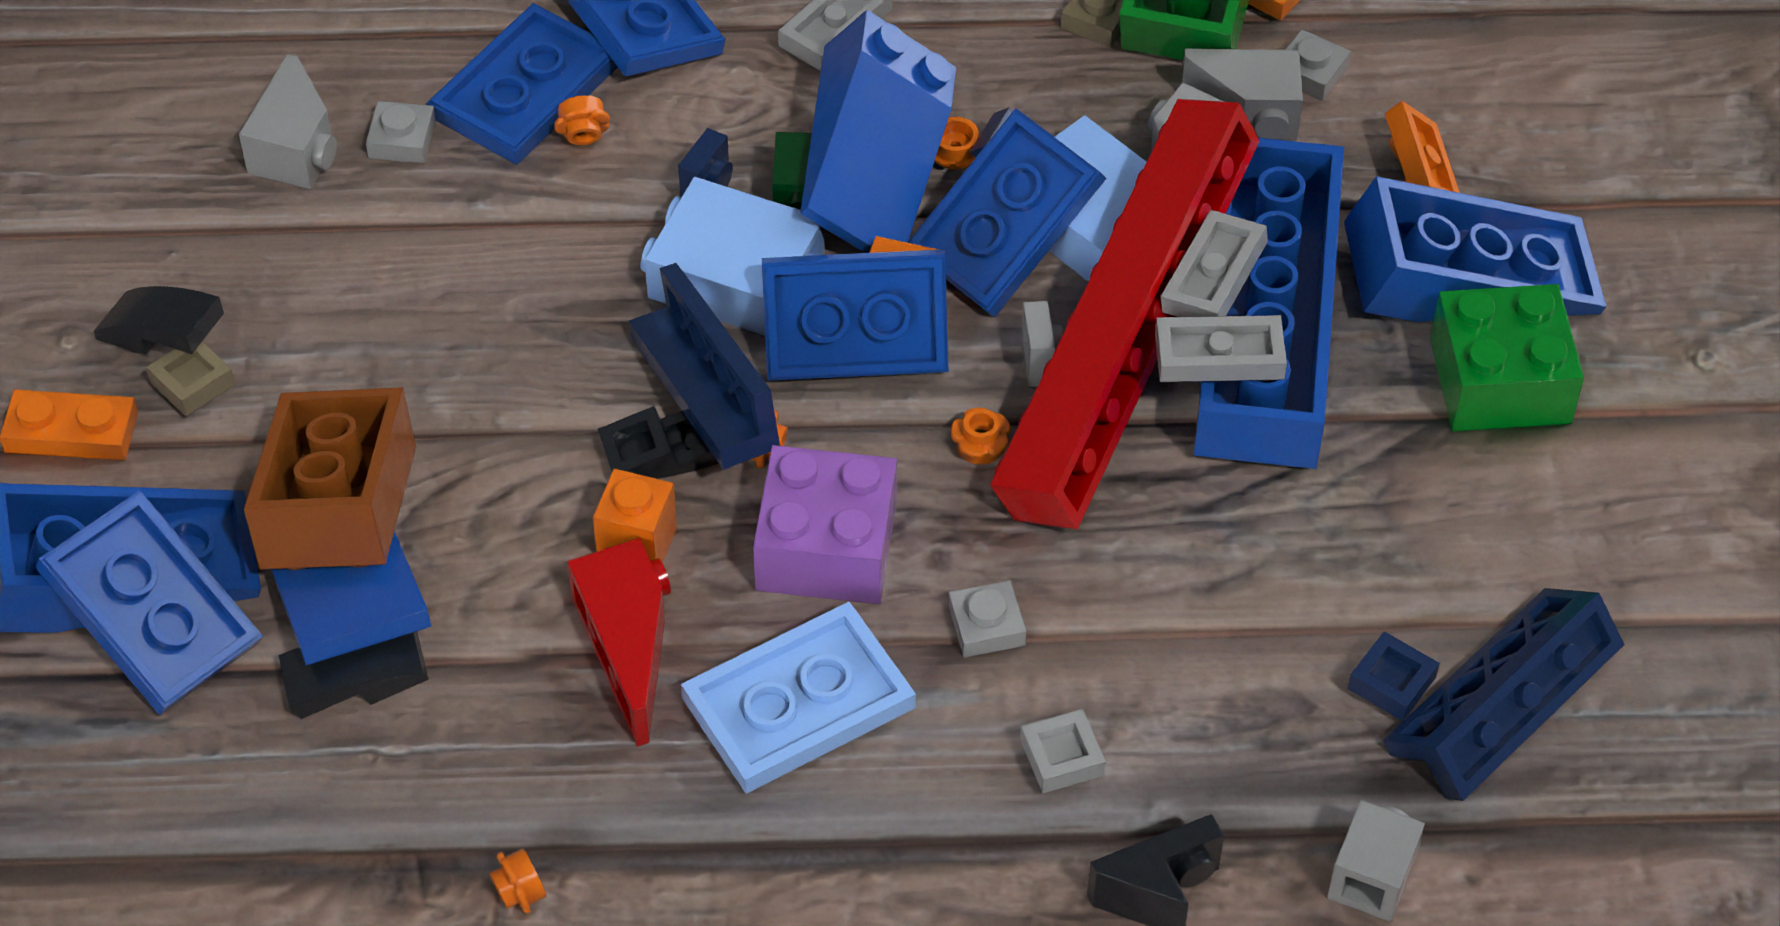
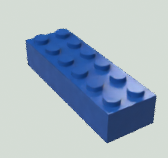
(1298, 198)

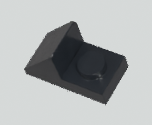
(1146, 877)

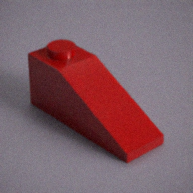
(624, 617)

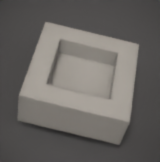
(1320, 63)
(400, 132)
(1038, 339)
(987, 619)
(1062, 751)

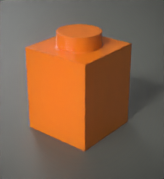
(634, 509)

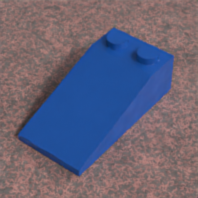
(875, 132)
(1428, 240)
(44, 516)

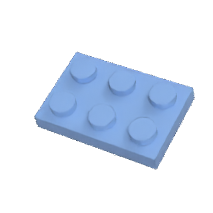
(798, 697)

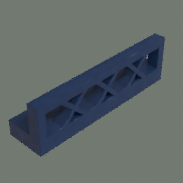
(707, 373)
(1512, 691)

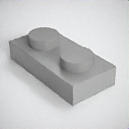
(820, 23)
(1214, 267)
(1220, 348)

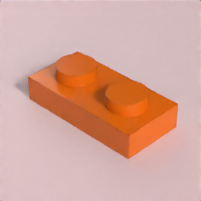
(1419, 148)
(69, 424)

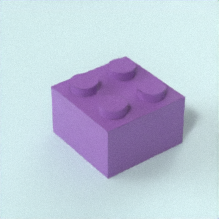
(825, 524)

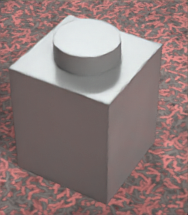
(1376, 860)

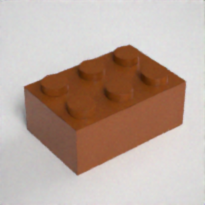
(331, 479)

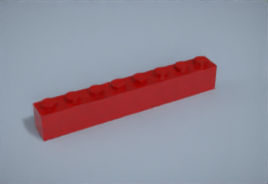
(1110, 336)

